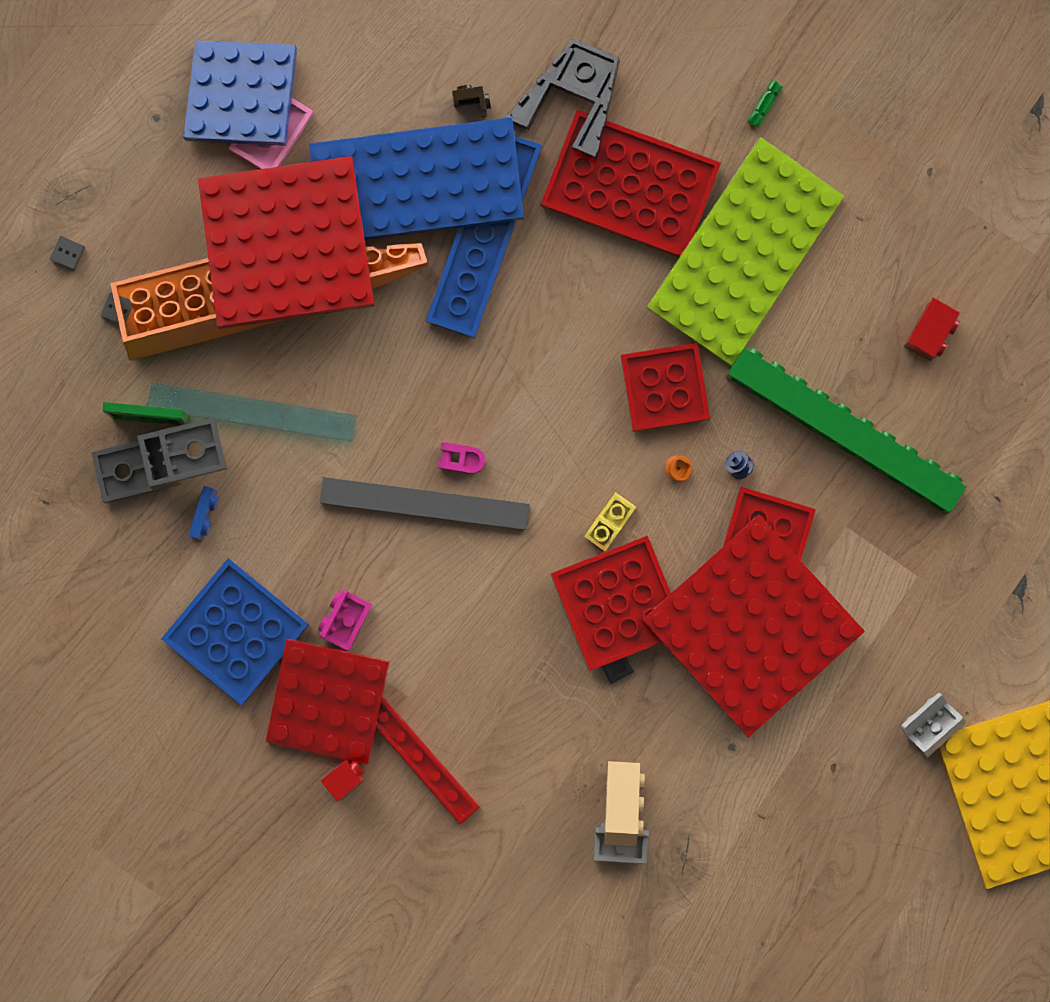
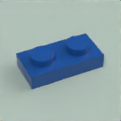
(207, 502)

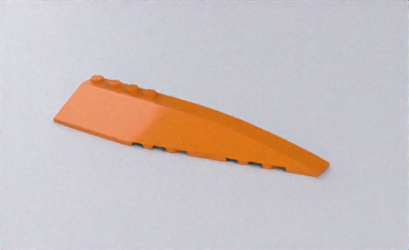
(178, 305)

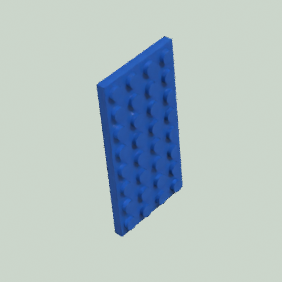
(433, 177)

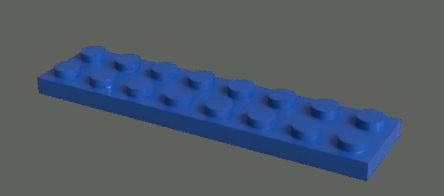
(476, 262)

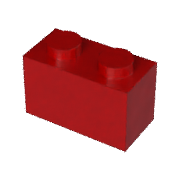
(932, 329)
(343, 779)

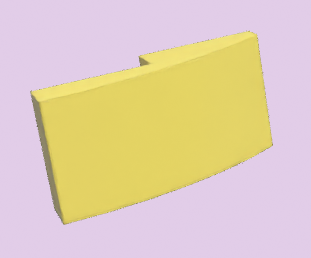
(610, 521)

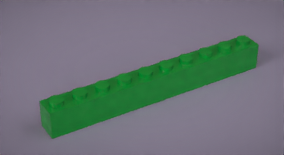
(846, 431)

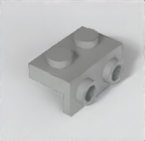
(932, 724)
(618, 853)

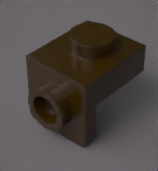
(471, 95)

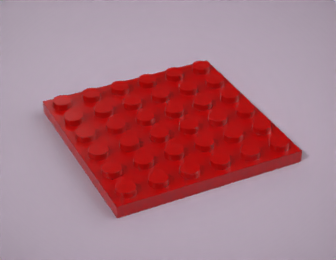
(285, 242)
(753, 625)

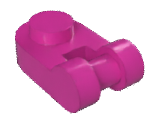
(470, 460)

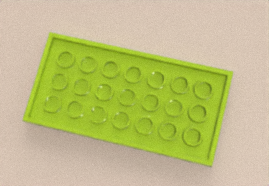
(745, 252)

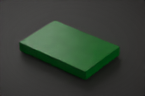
(145, 414)

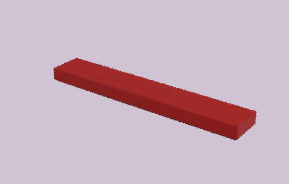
(425, 763)

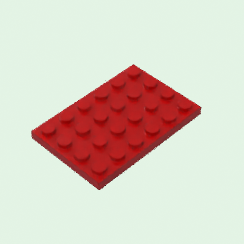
(633, 188)

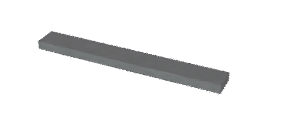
(424, 503)

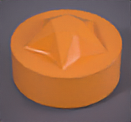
(678, 468)

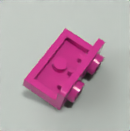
(345, 619)

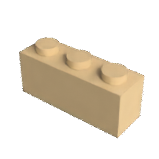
(623, 804)

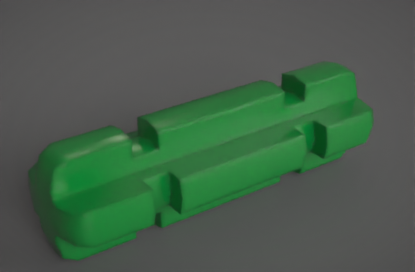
(765, 104)

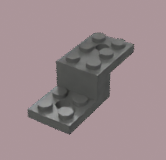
(159, 460)

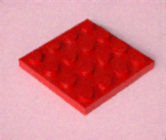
(610, 598)
(327, 701)

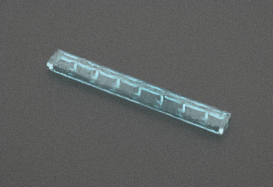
(254, 412)

